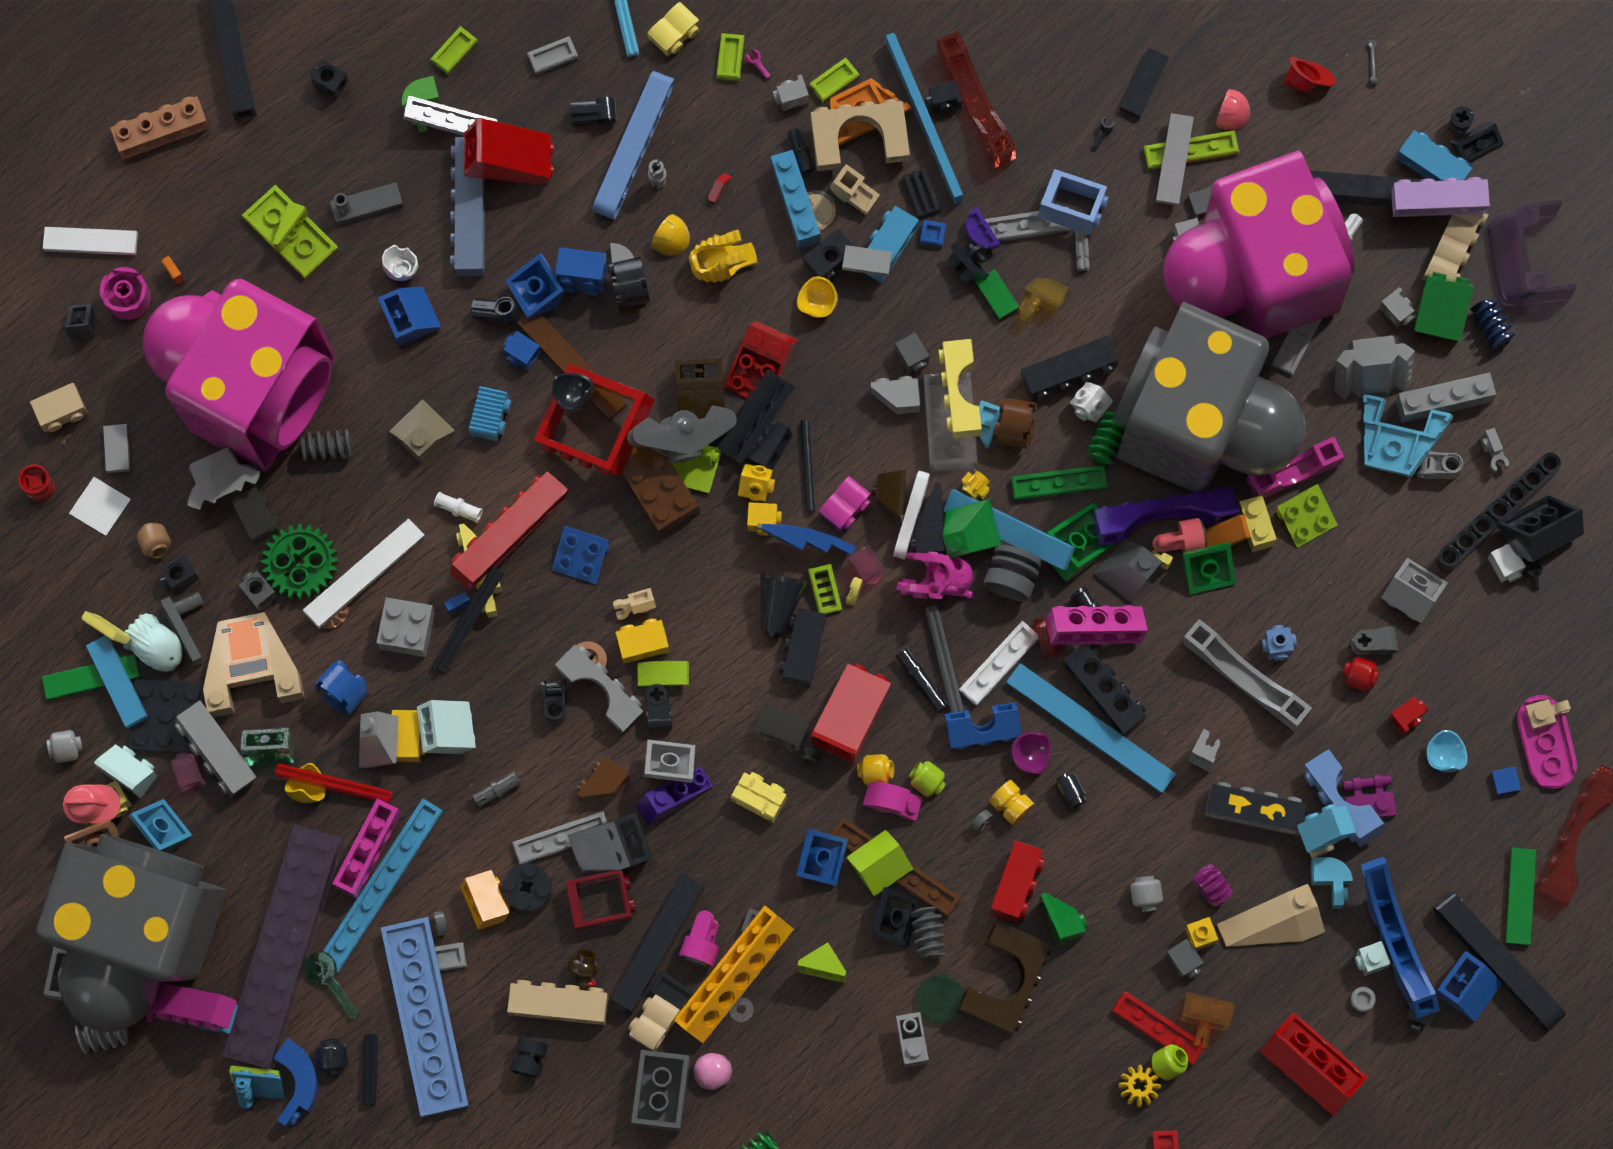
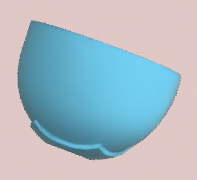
(1447, 752)

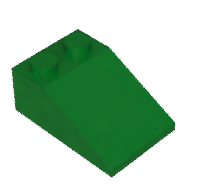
(1081, 534)

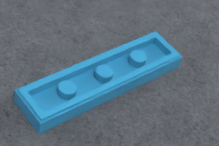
(117, 681)

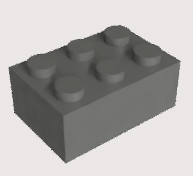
(660, 1090)

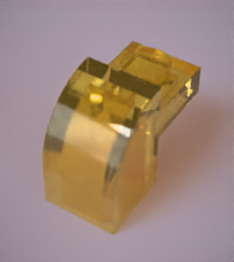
(1042, 293)

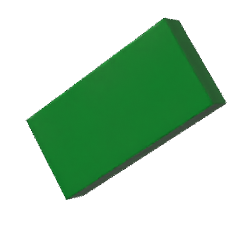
(997, 295)

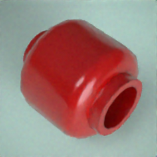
(1361, 674)

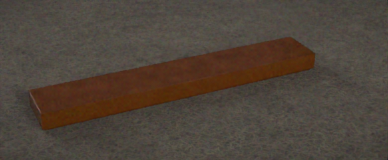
(563, 354)
(915, 882)

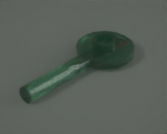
(322, 969)

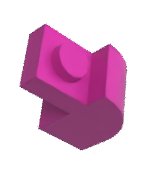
(892, 799)

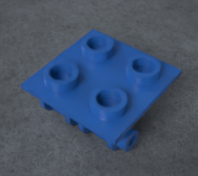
(580, 555)

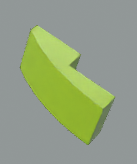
(664, 673)

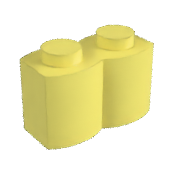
(674, 29)

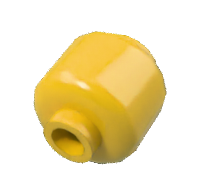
(876, 769)

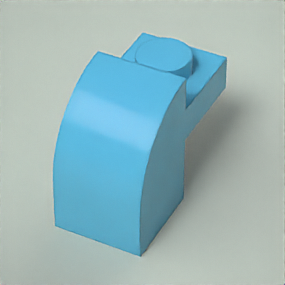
(1334, 873)

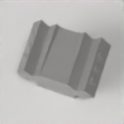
(1374, 367)
(219, 476)

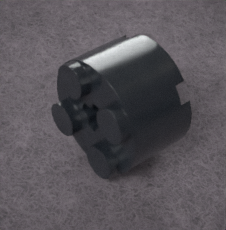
(629, 282)
(521, 901)

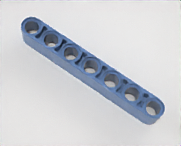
(633, 145)

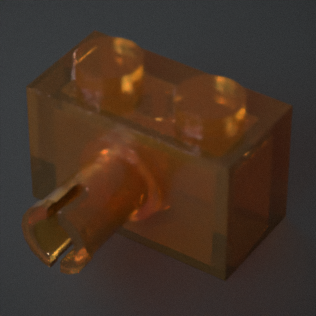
(1206, 1014)

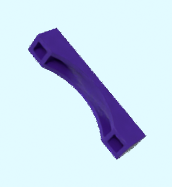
(1116, 523)

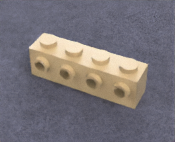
(558, 1003)

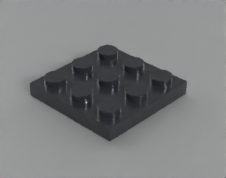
(163, 703)

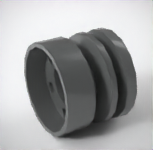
(1012, 573)

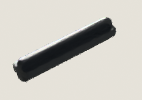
(370, 1069)

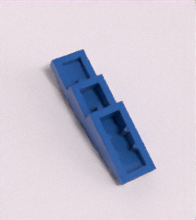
(799, 536)

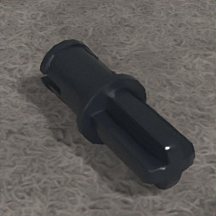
(800, 151)

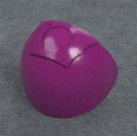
(1032, 752)

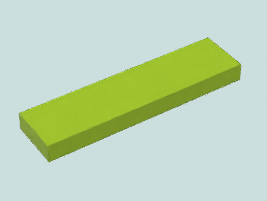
(1200, 149)

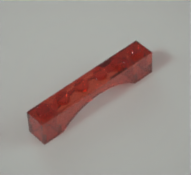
(986, 121)
(1562, 878)

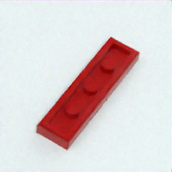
(1155, 1025)

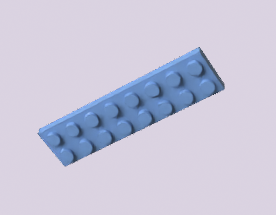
(424, 1017)

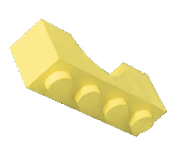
(964, 417)

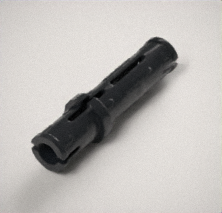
(918, 675)

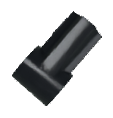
(599, 111)
(496, 310)

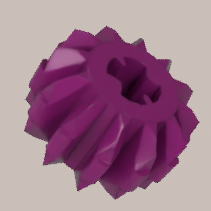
(1212, 885)

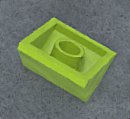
(880, 862)
(823, 964)

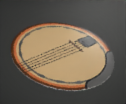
(823, 208)

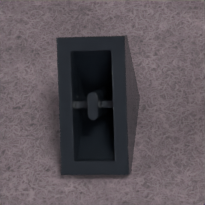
(80, 322)

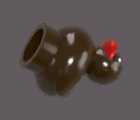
(584, 966)

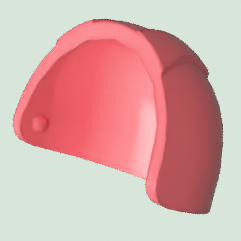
(1233, 112)

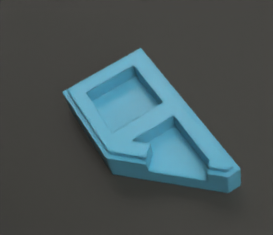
(989, 416)

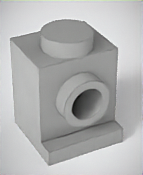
(791, 94)
(1398, 309)

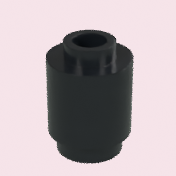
(1070, 790)

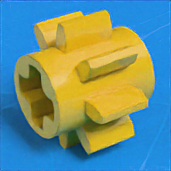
(975, 485)

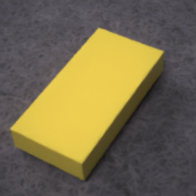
(105, 627)

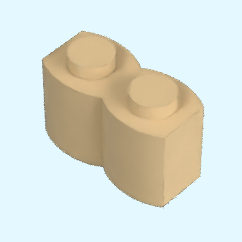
(653, 1023)

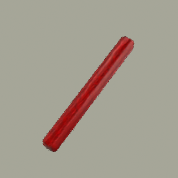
(332, 783)

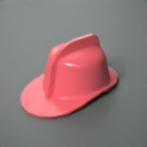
(91, 803)

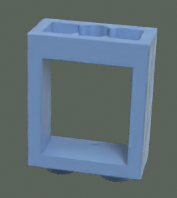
(1065, 216)

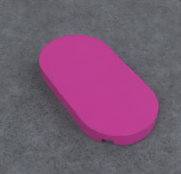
(1547, 749)

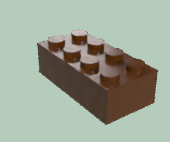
(658, 489)

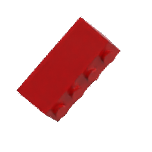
(1313, 1064)

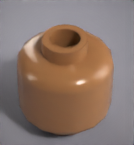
(154, 540)

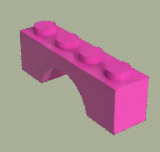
(1311, 463)

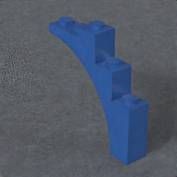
(1396, 940)

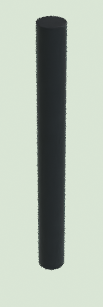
(807, 466)

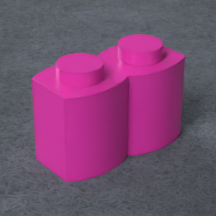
(845, 504)

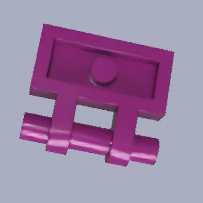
(1381, 802)

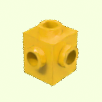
(756, 482)

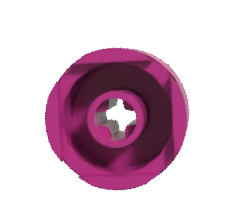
(132, 304)

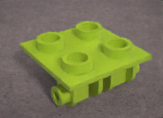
(700, 472)
(1306, 515)

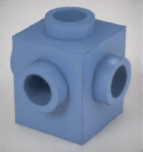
(1275, 650)

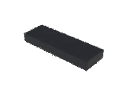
(1144, 83)

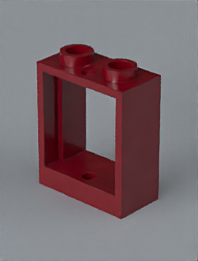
(572, 889)

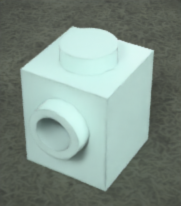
(1372, 958)

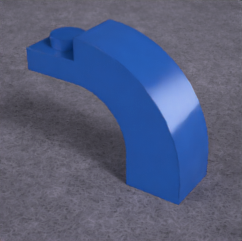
(306, 1081)

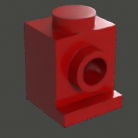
(1408, 715)

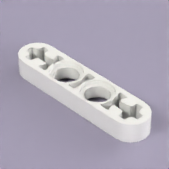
(911, 515)

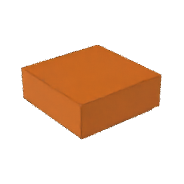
(173, 270)

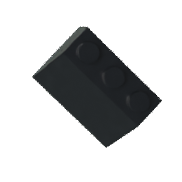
(1542, 527)

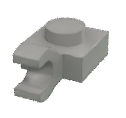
(1493, 445)

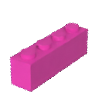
(193, 1006)

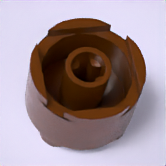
(1016, 423)

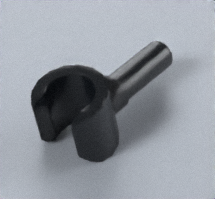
(1103, 131)

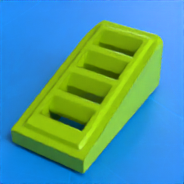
(290, 222)
(818, 570)

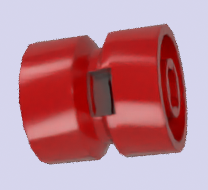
(36, 483)

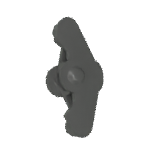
(683, 433)

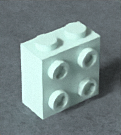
(446, 727)

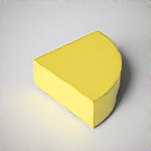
(1165, 558)
(855, 586)

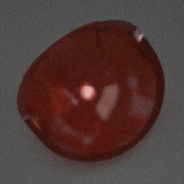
(1047, 649)

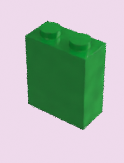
(1444, 306)

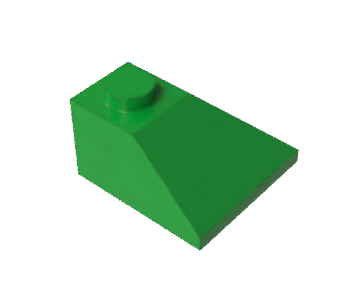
(970, 529)
(1062, 919)

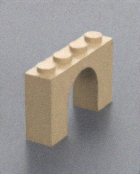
(886, 117)

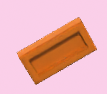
(1229, 531)

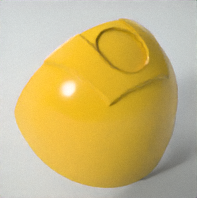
(671, 236)
(817, 297)
(303, 792)

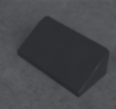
(1477, 141)

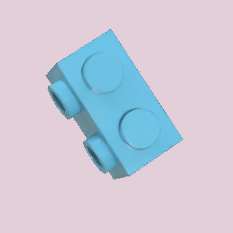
(1326, 828)

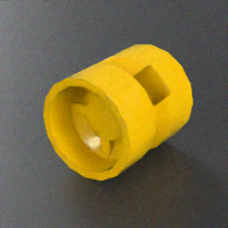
(1011, 802)

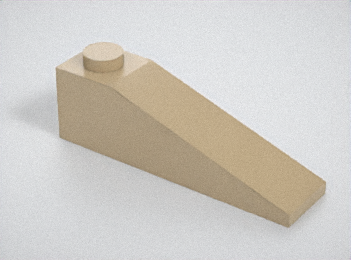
(1280, 920)

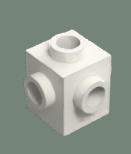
(1091, 402)

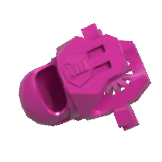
(951, 580)

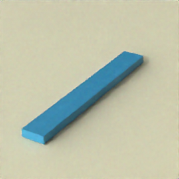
(924, 118)
(1090, 728)
(383, 882)

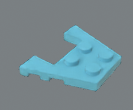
(1395, 447)

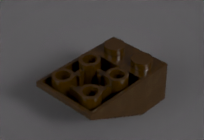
(699, 385)

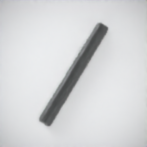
(944, 658)

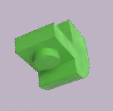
(422, 89)

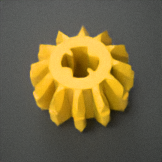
(1137, 1094)

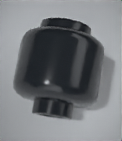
(331, 1056)

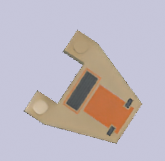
(248, 653)

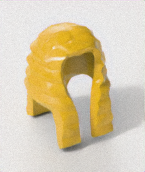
(718, 260)

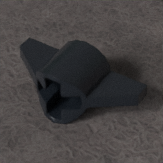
(1533, 571)

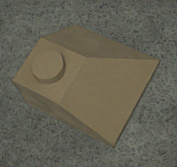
(422, 431)

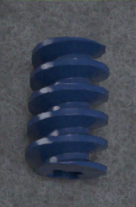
(1492, 323)

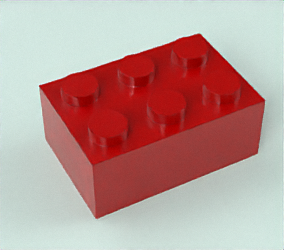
(1017, 883)

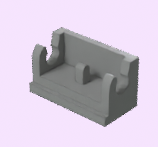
(1203, 755)

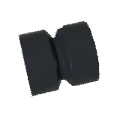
(529, 1057)

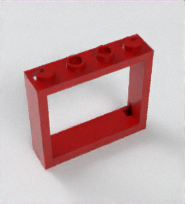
(621, 449)

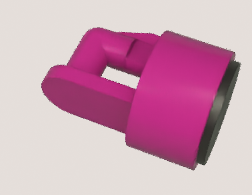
(699, 947)

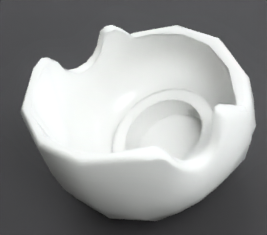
(399, 263)

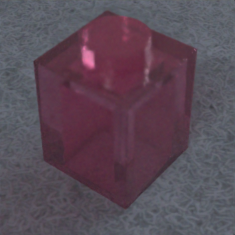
(866, 565)
(187, 771)

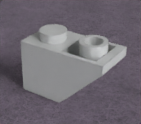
(898, 395)
(912, 1040)

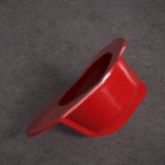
(1307, 75)

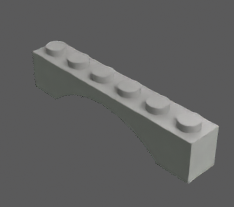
(1271, 696)

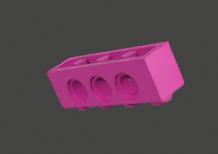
(1096, 625)
(367, 848)

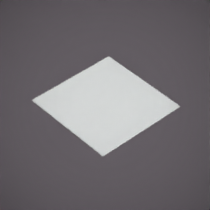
(99, 506)

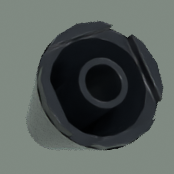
(778, 602)

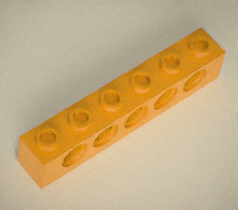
(733, 974)

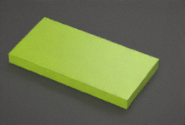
(306, 248)

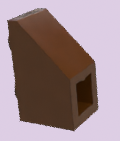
(604, 782)

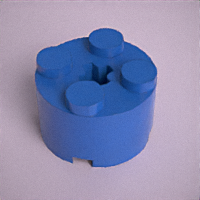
(341, 688)

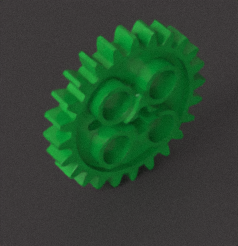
(285, 548)

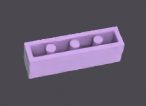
(1440, 197)

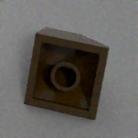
(891, 494)

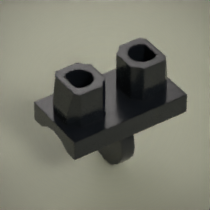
(970, 258)

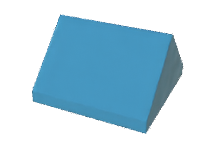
(161, 826)

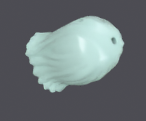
(154, 643)

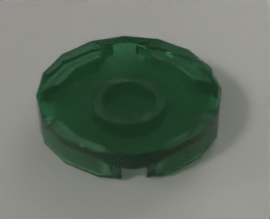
(939, 998)

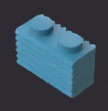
(489, 414)

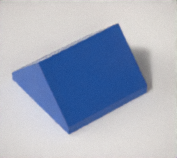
(536, 287)
(822, 857)

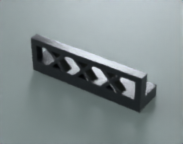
(755, 416)

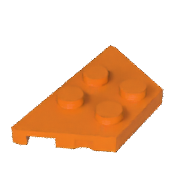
(864, 92)

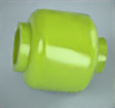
(927, 778)
(1169, 1062)

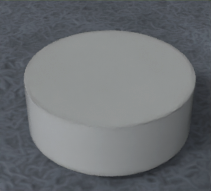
(1362, 999)

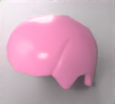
(712, 1071)

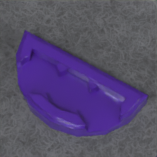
(979, 231)

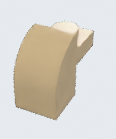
(851, 189)

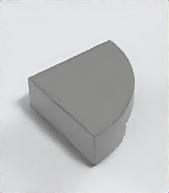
(620, 252)

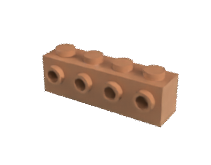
(159, 127)

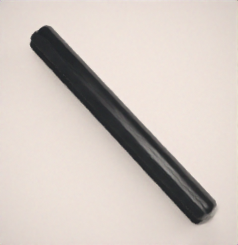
(468, 619)

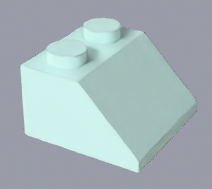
(128, 771)

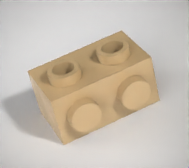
(59, 408)

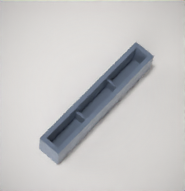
(467, 218)

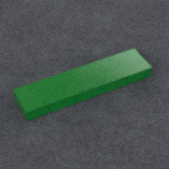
(1059, 482)
(83, 679)
(1520, 896)

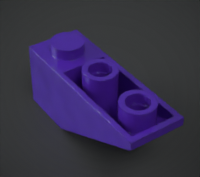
(672, 796)

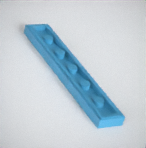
(1021, 534)

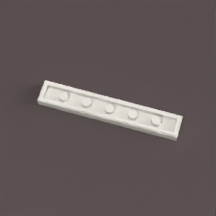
(363, 573)

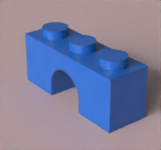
(1003, 726)

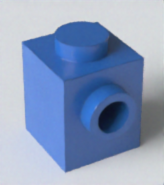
(521, 350)

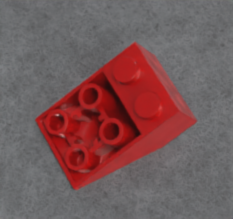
(760, 350)

